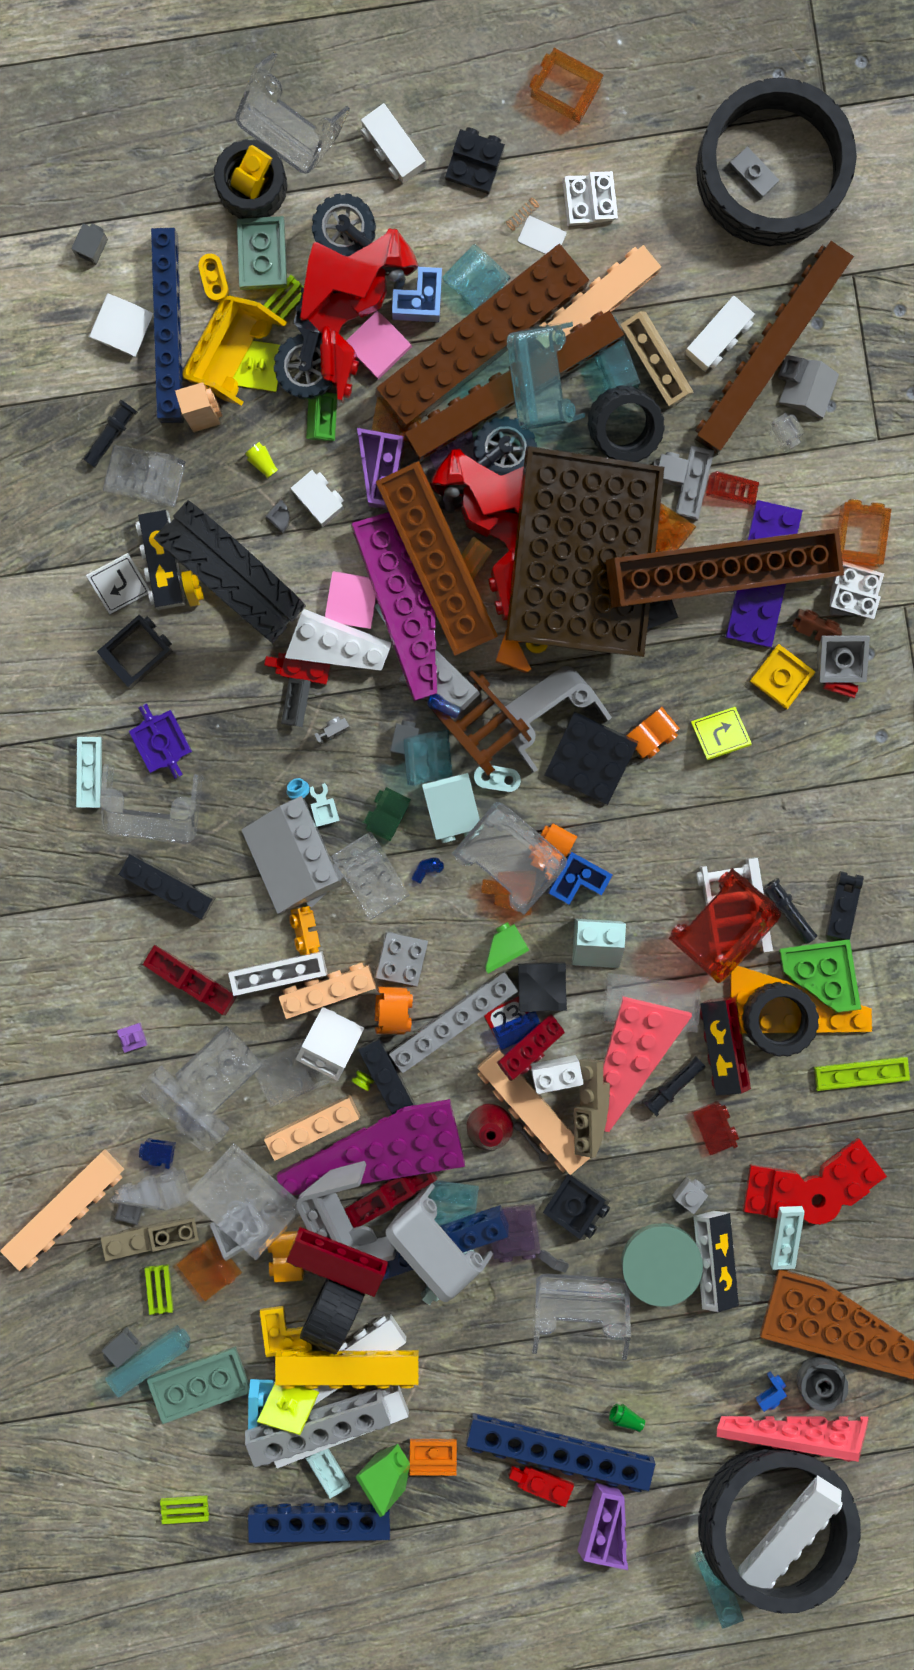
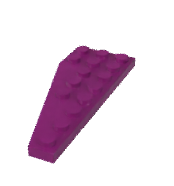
(401, 601)
(402, 1145)

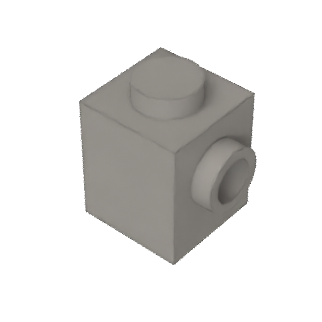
(674, 469)
(690, 1194)

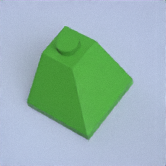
(505, 947)
(385, 1478)

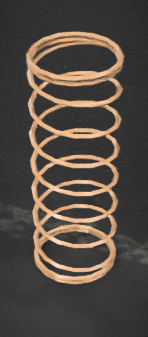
(513, 225)

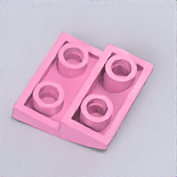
(378, 344)
(351, 600)

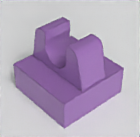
(132, 1037)

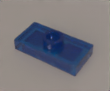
(515, 1030)

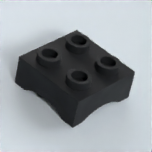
(542, 987)

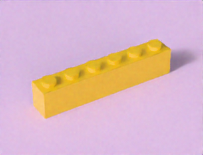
(347, 1368)

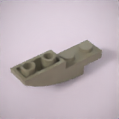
(592, 1113)
(149, 1237)

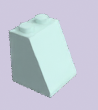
(451, 806)
(598, 943)

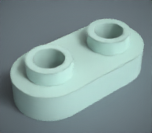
(497, 778)

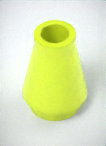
(261, 459)

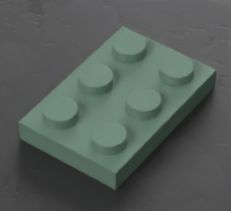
(262, 253)

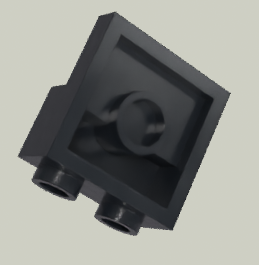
(475, 160)
(577, 1207)

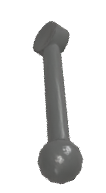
(518, 1126)

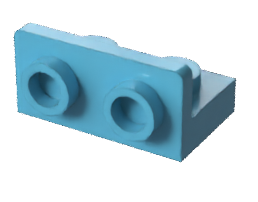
(258, 1395)

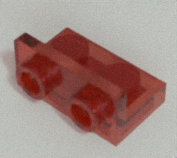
(715, 1128)

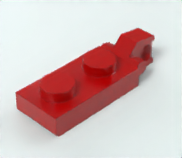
(299, 669)
(542, 1484)

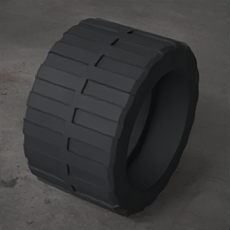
(249, 208)
(650, 436)
(805, 1032)
(331, 1316)

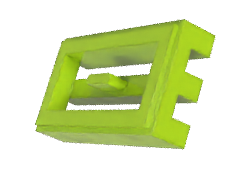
(296, 285)
(160, 1309)
(184, 1518)

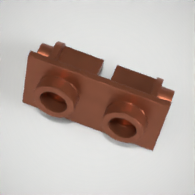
(809, 622)

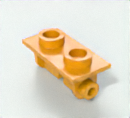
(305, 940)

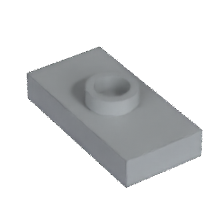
(754, 172)

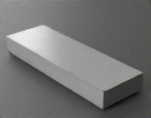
(695, 483)

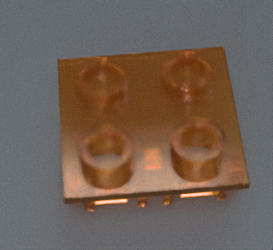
(672, 530)
(208, 1269)

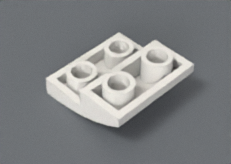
(590, 198)
(121, 325)
(857, 590)

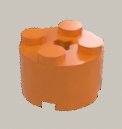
(392, 1010)

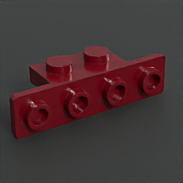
(530, 1048)

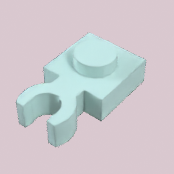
(324, 810)

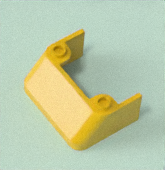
(226, 343)

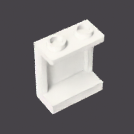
(330, 1043)
(556, 1074)

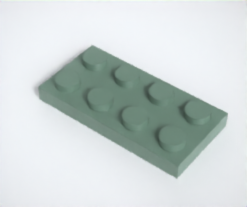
(198, 1385)

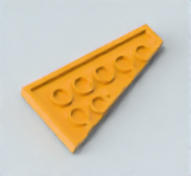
(784, 1015)

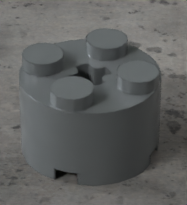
(830, 1393)

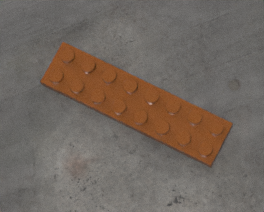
(436, 558)

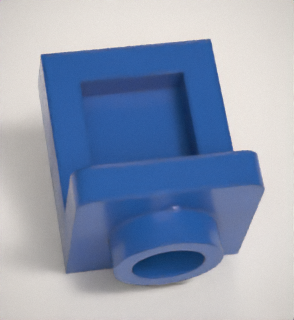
(771, 1397)

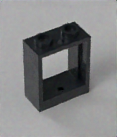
(107, 655)

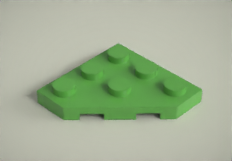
(824, 972)

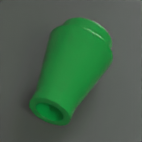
(625, 1418)

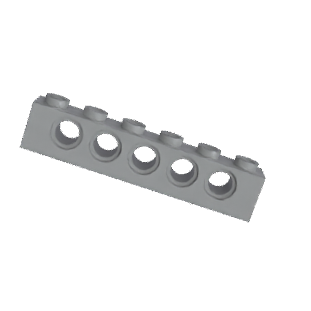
(453, 1021)
(349, 1411)

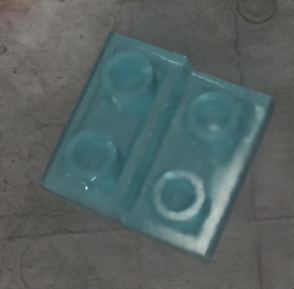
(476, 277)
(427, 757)
(453, 1200)

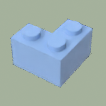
(420, 303)

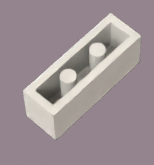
(392, 144)
(720, 334)

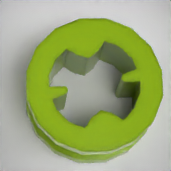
(363, 1080)

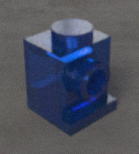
(157, 1152)

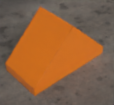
(512, 656)

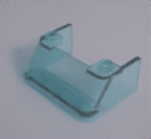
(538, 377)

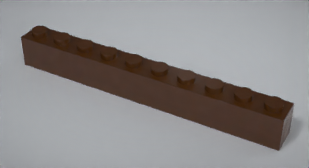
(774, 347)
(498, 395)

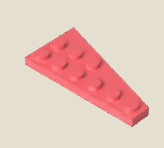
(635, 1048)
(799, 1433)

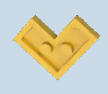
(277, 1336)

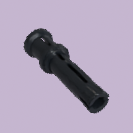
(116, 423)
(784, 899)
(667, 1092)

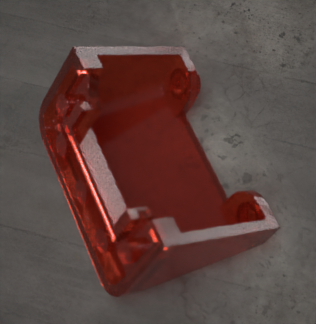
(727, 927)

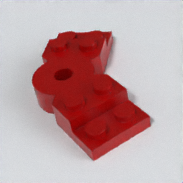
(840, 1181)

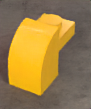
(250, 175)

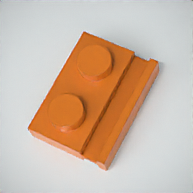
(433, 1457)

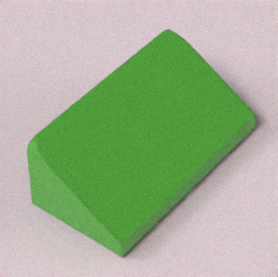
(322, 417)

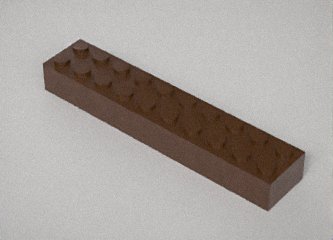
(481, 337)
(724, 567)

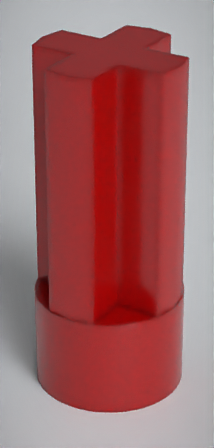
(843, 688)

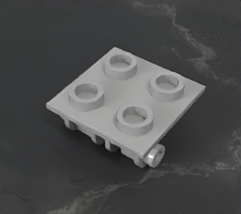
(401, 959)

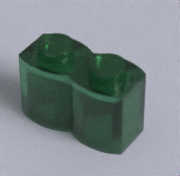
(387, 814)

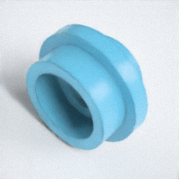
(297, 788)

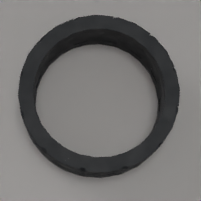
(811, 105)
(230, 571)
(833, 1566)

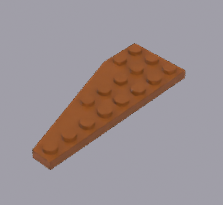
(827, 1322)

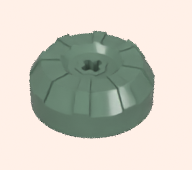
(661, 1264)

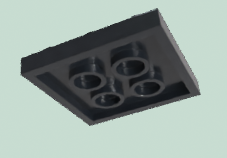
(591, 758)

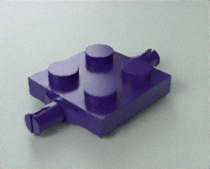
(160, 741)

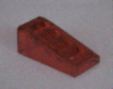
(713, 484)

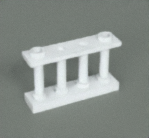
(749, 870)

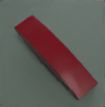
(189, 980)
(386, 1197)

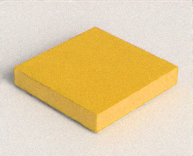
(782, 676)

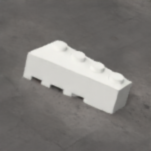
(335, 643)

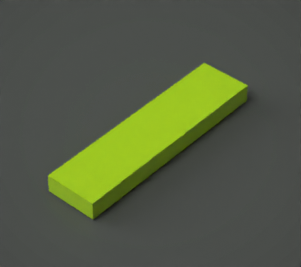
(861, 1073)

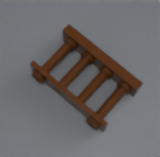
(471, 742)

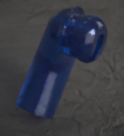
(440, 703)
(427, 866)

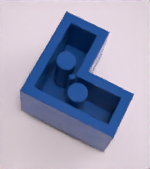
(577, 873)

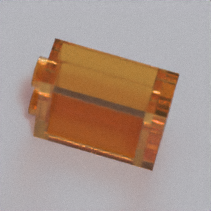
(575, 67)
(862, 558)

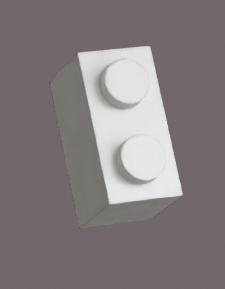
(318, 498)

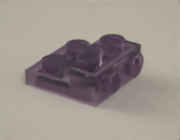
(522, 1237)

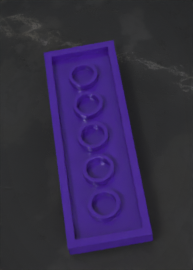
(758, 609)

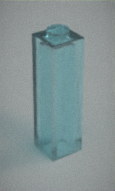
(148, 1360)

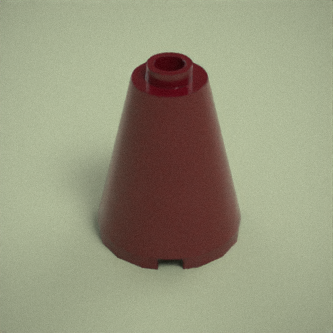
(489, 1118)

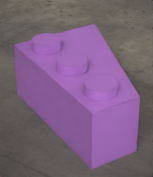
(380, 457)
(604, 1528)

